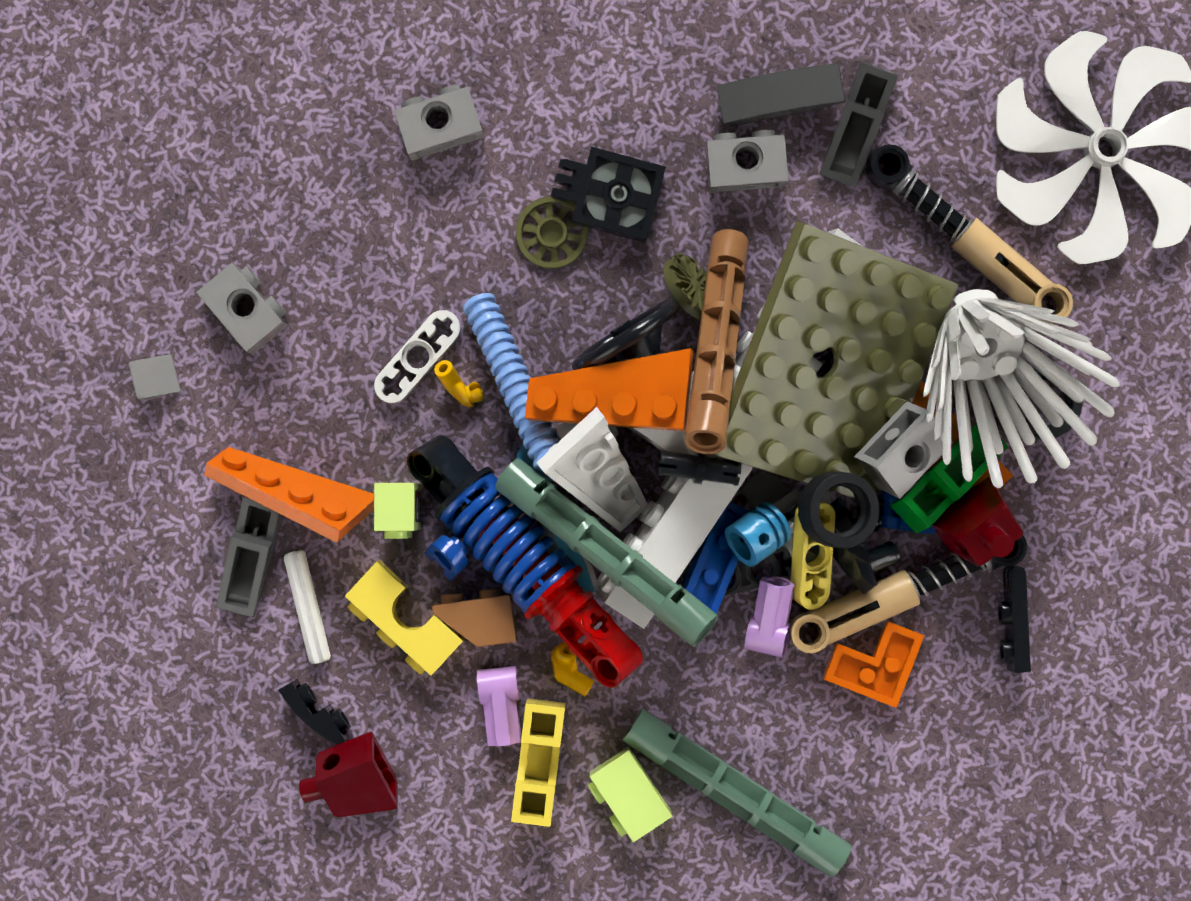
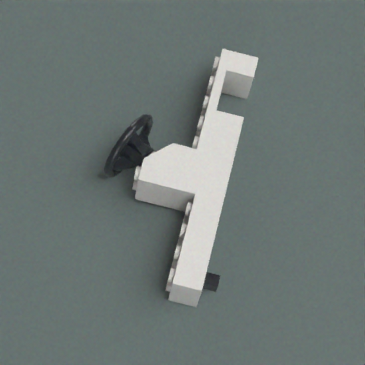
(686, 510)

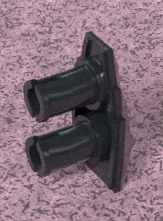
(858, 561)

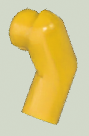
(455, 386)
(566, 670)

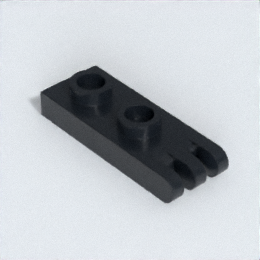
(1014, 615)

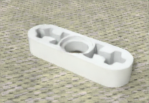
(405, 384)

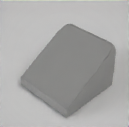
(154, 377)

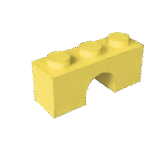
(376, 599)
(538, 762)

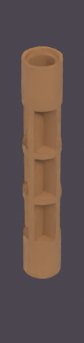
(717, 343)

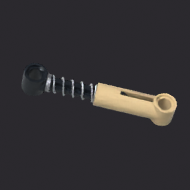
(969, 238)
(890, 597)

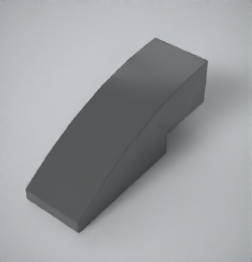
(780, 94)
(858, 123)
(249, 558)

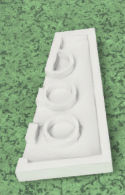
(595, 471)

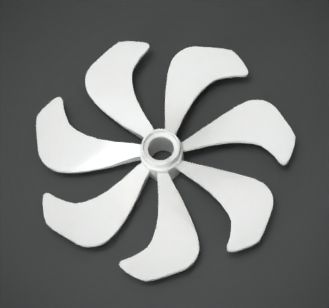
(1027, 133)

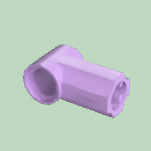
(769, 624)
(499, 697)

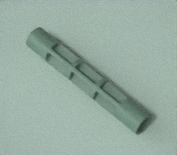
(623, 565)
(737, 793)

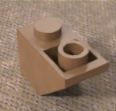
(482, 619)

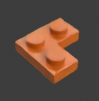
(883, 673)

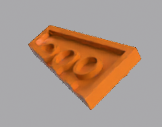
(629, 393)
(301, 496)

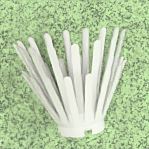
(987, 348)

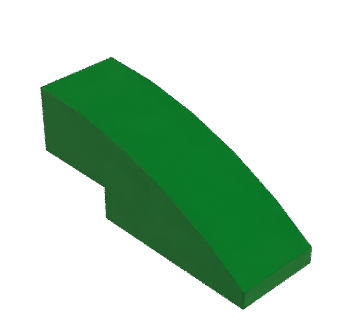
(941, 486)

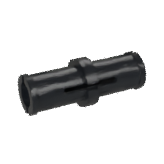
(698, 468)

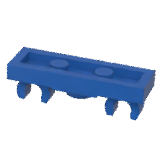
(714, 562)

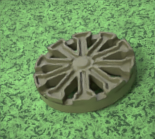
(550, 233)
(686, 282)

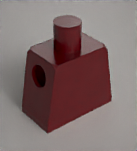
(979, 525)
(353, 778)

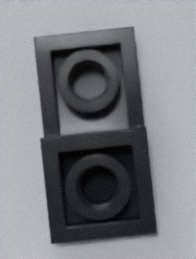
(325, 722)

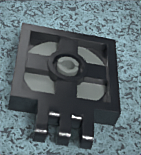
(611, 193)

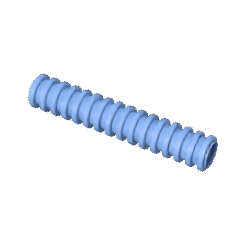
(508, 372)

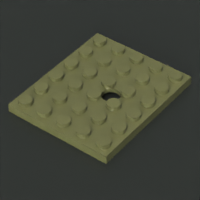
(881, 330)

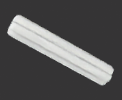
(307, 607)

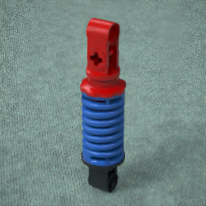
(522, 560)

